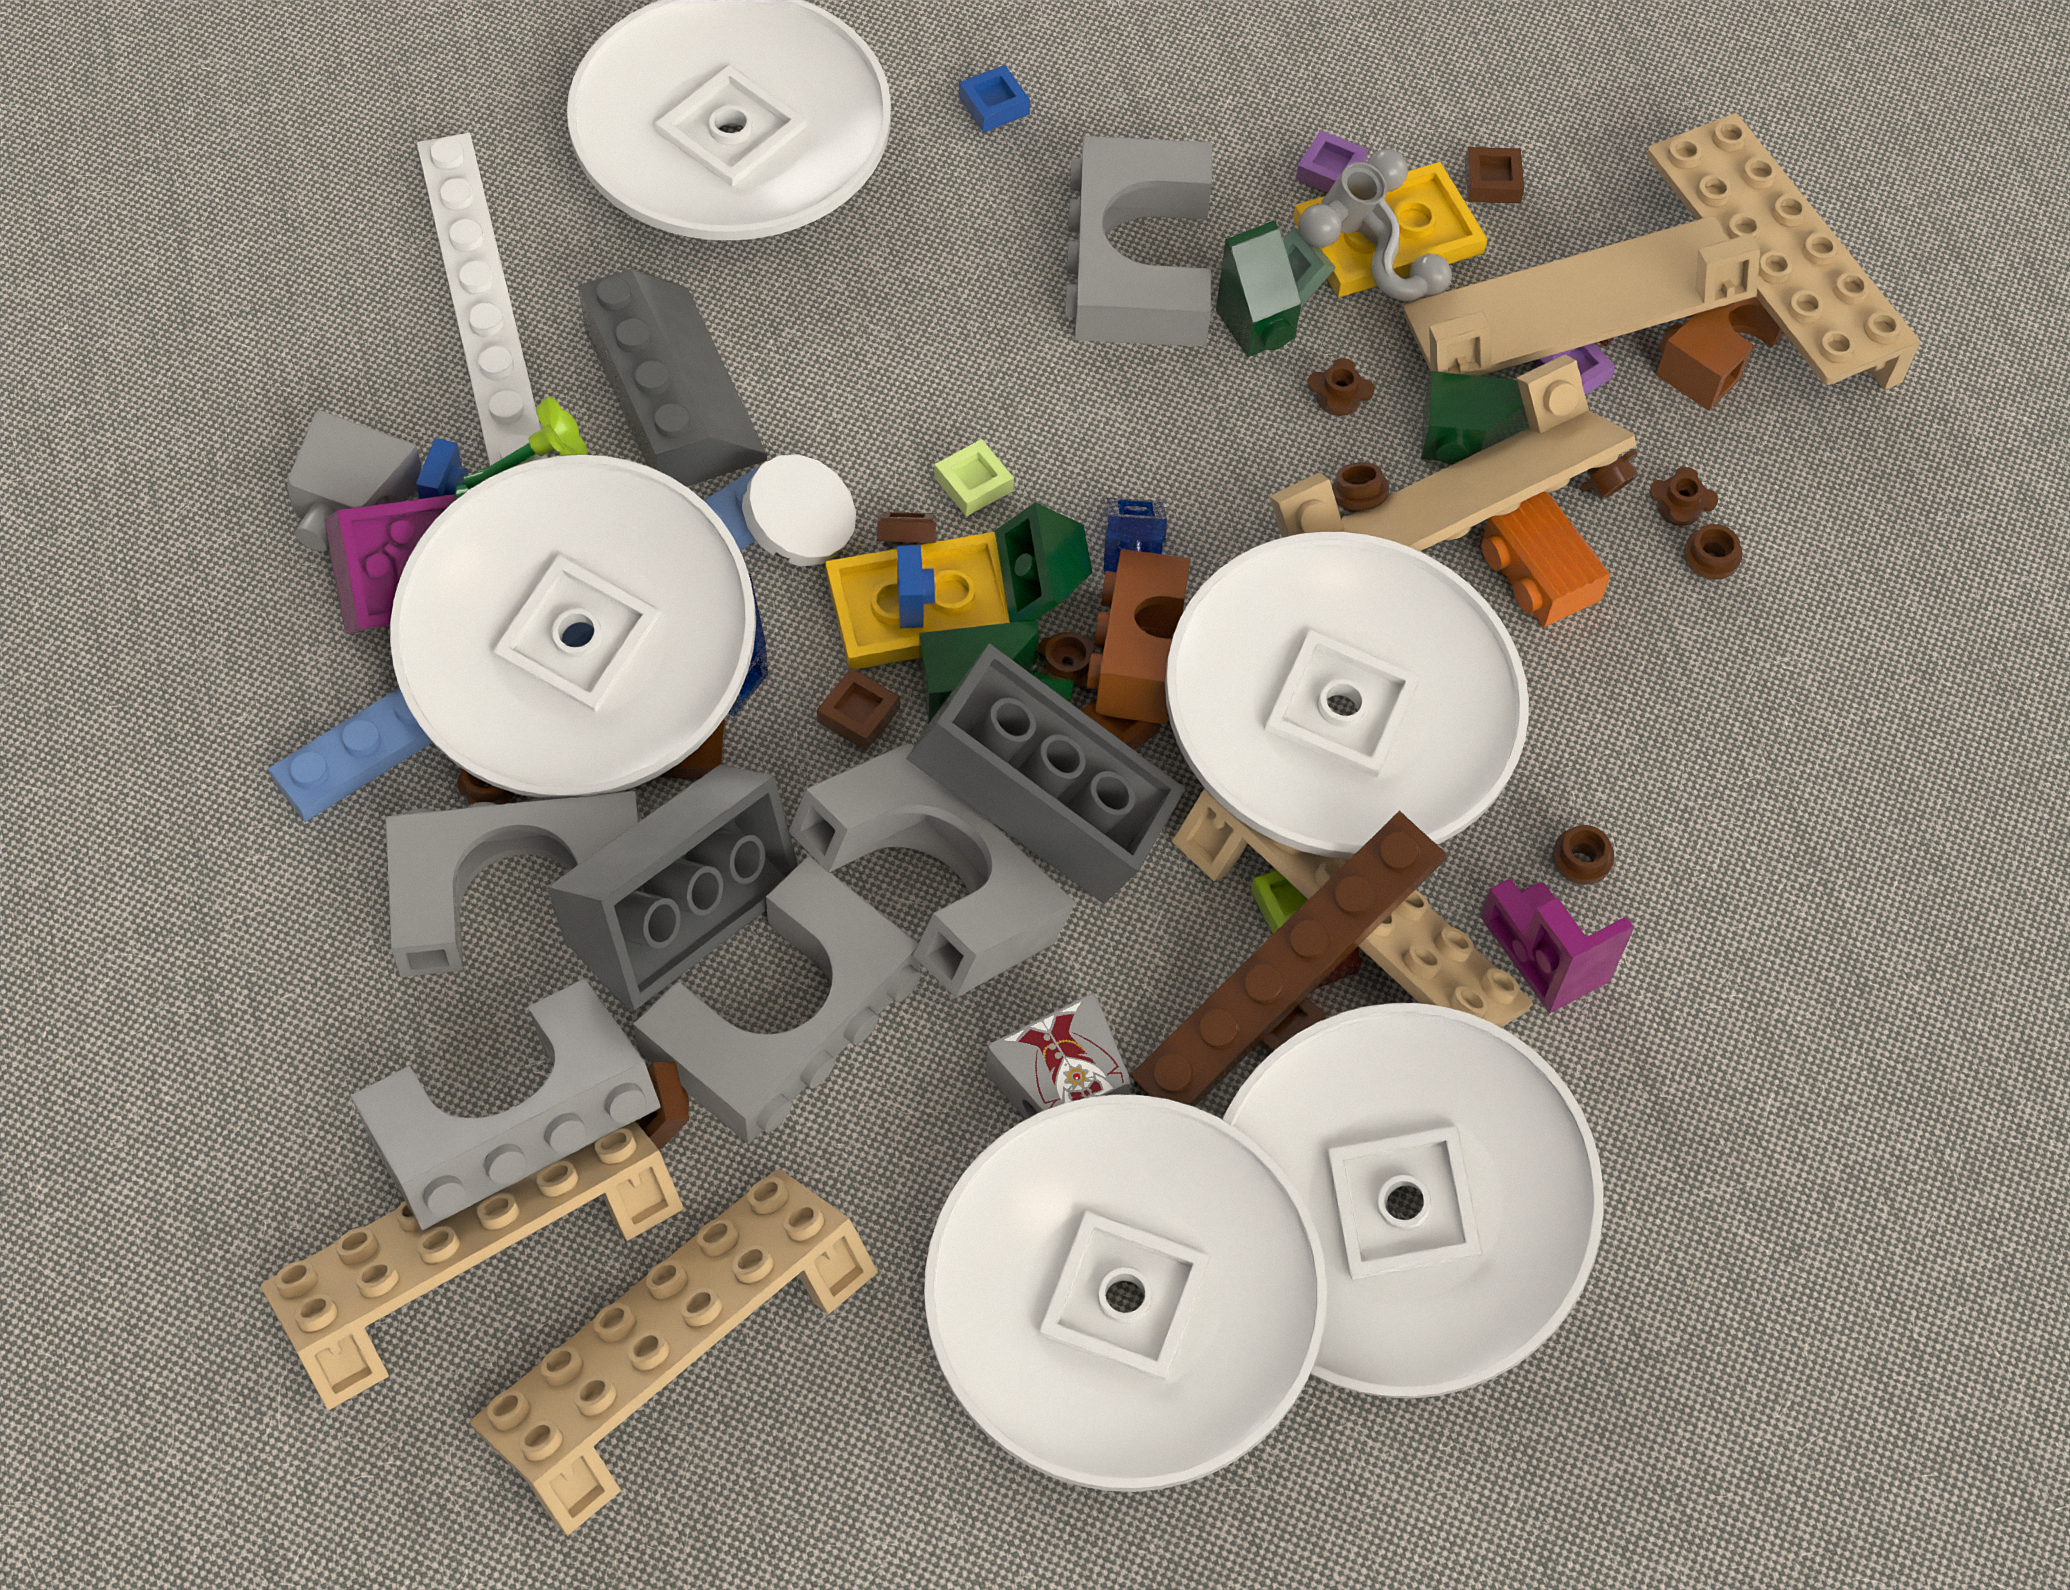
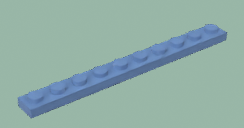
(388, 731)

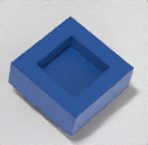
(994, 98)
(441, 470)
(915, 586)

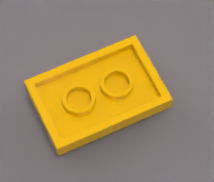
(1429, 219)
(867, 605)

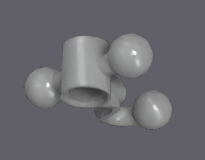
(1359, 205)

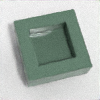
(1307, 263)

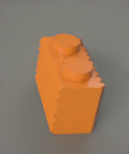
(1544, 560)

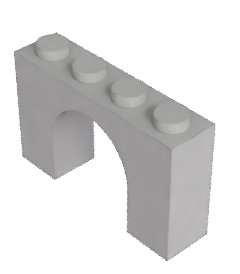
(1117, 295)
(893, 803)
(440, 853)
(755, 1076)
(457, 1161)

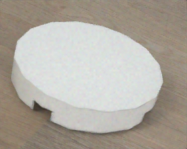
(799, 509)

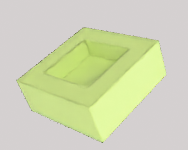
(973, 477)

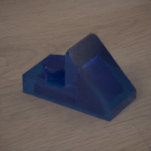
(1132, 526)

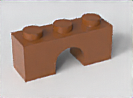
(1707, 353)
(1137, 635)

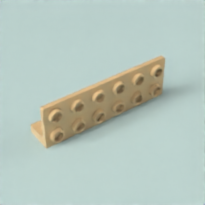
(1804, 270)
(1584, 298)
(1556, 446)
(1411, 944)
(393, 1261)
(658, 1330)

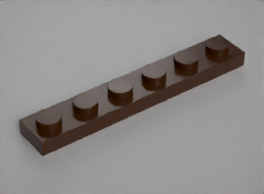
(1290, 964)

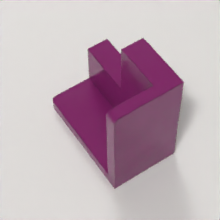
(370, 553)
(1549, 944)

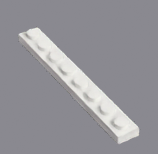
(479, 295)

